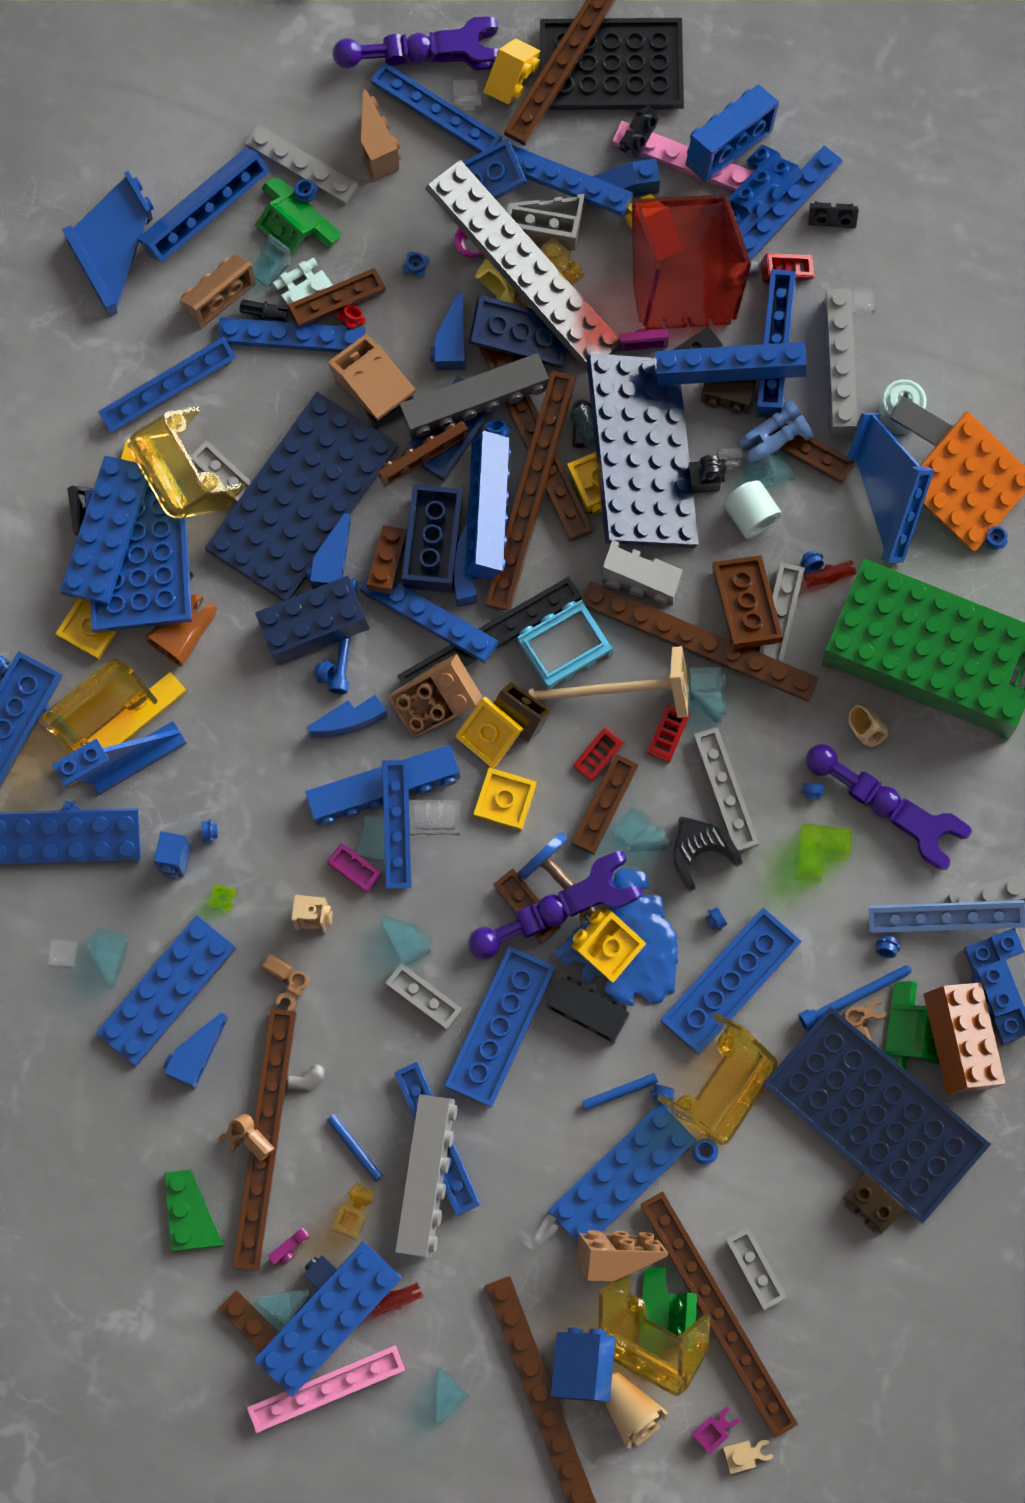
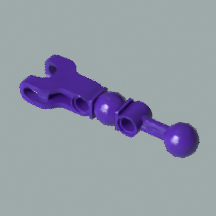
(440, 46)
(888, 804)
(555, 908)

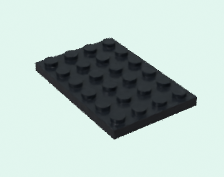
(623, 66)

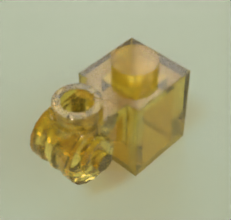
(561, 260)
(352, 1217)

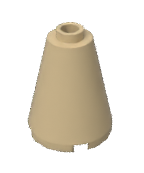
(633, 1411)

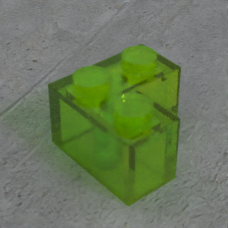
(818, 843)

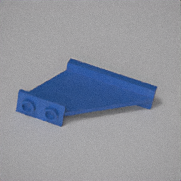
(108, 239)
(892, 483)
(118, 762)

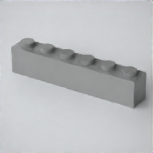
(840, 362)
(425, 1176)

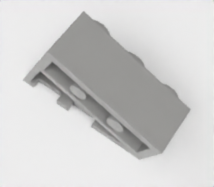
(550, 219)
(641, 575)

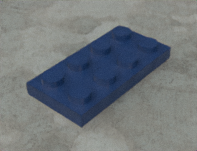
(514, 331)
(445, 462)

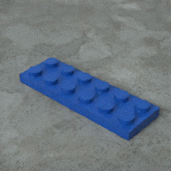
(105, 531)
(23, 699)
(70, 836)
(731, 980)
(166, 990)
(500, 1027)
(623, 1173)
(327, 1318)

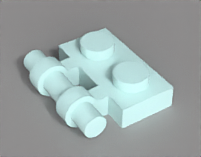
(310, 286)

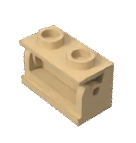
(311, 913)

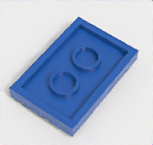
(497, 169)

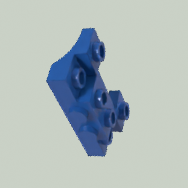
(763, 187)
(1000, 991)

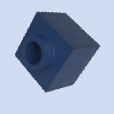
(319, 1270)

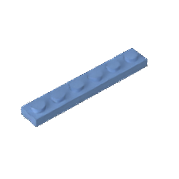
(946, 916)

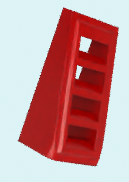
(775, 260)
(605, 732)
(659, 753)

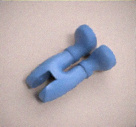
(770, 444)

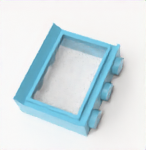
(563, 644)

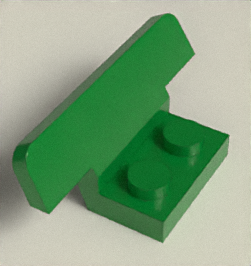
(293, 220)
(909, 1027)
(667, 1310)

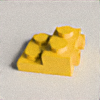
(585, 476)
(607, 943)

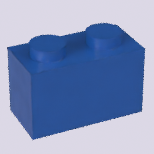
(172, 854)

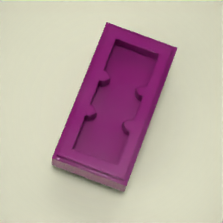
(643, 339)
(354, 868)

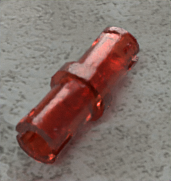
(830, 574)
(397, 1299)

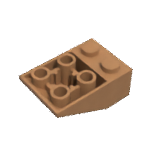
(378, 147)
(370, 377)
(435, 696)
(616, 1254)

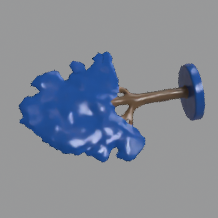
(654, 967)

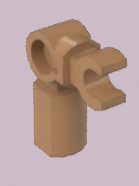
(297, 980)
(860, 1015)
(243, 1128)

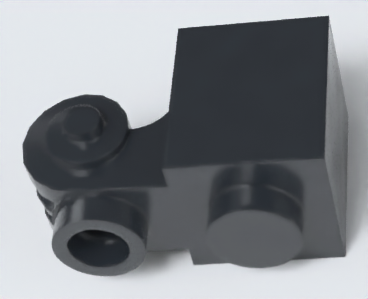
(707, 474)

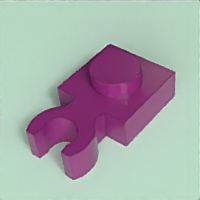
(284, 1252)
(713, 1432)

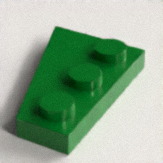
(188, 1214)

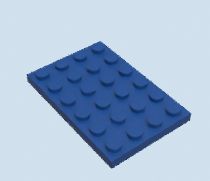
(153, 576)

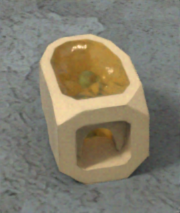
(867, 725)

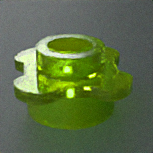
(218, 891)

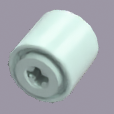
(890, 397)
(752, 509)

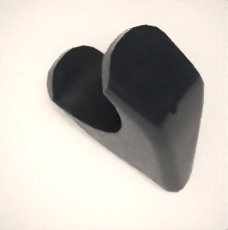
(699, 837)

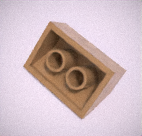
(218, 290)

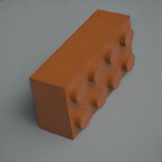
(964, 1038)

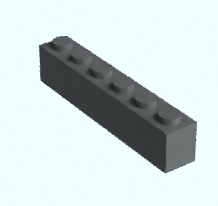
(474, 396)

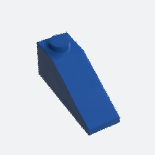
(638, 177)
(449, 341)
(331, 557)
(192, 1056)

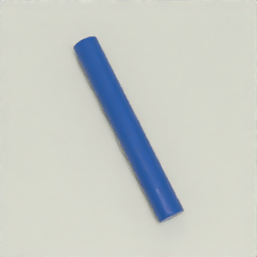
(620, 1091)
(354, 1147)

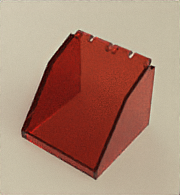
(687, 261)

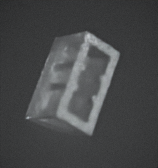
(435, 817)

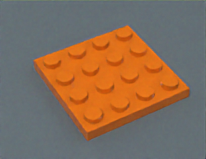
(972, 481)

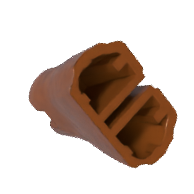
(180, 639)

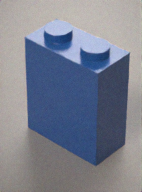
(583, 1365)

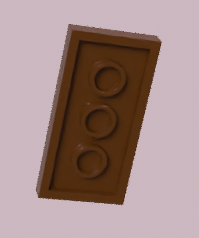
(747, 602)

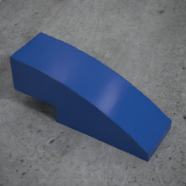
(463, 582)
(347, 719)

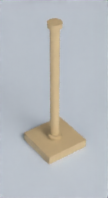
(677, 683)

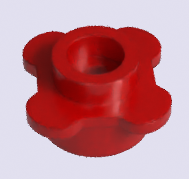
(351, 317)

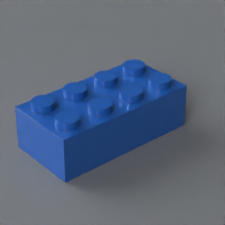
(731, 132)

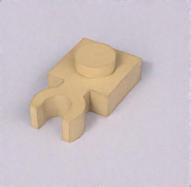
(742, 1456)

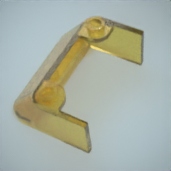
(171, 470)
(94, 705)
(731, 1087)
(647, 1347)

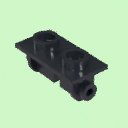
(643, 125)
(840, 216)

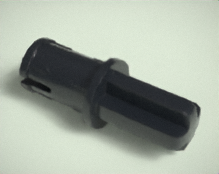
(264, 310)

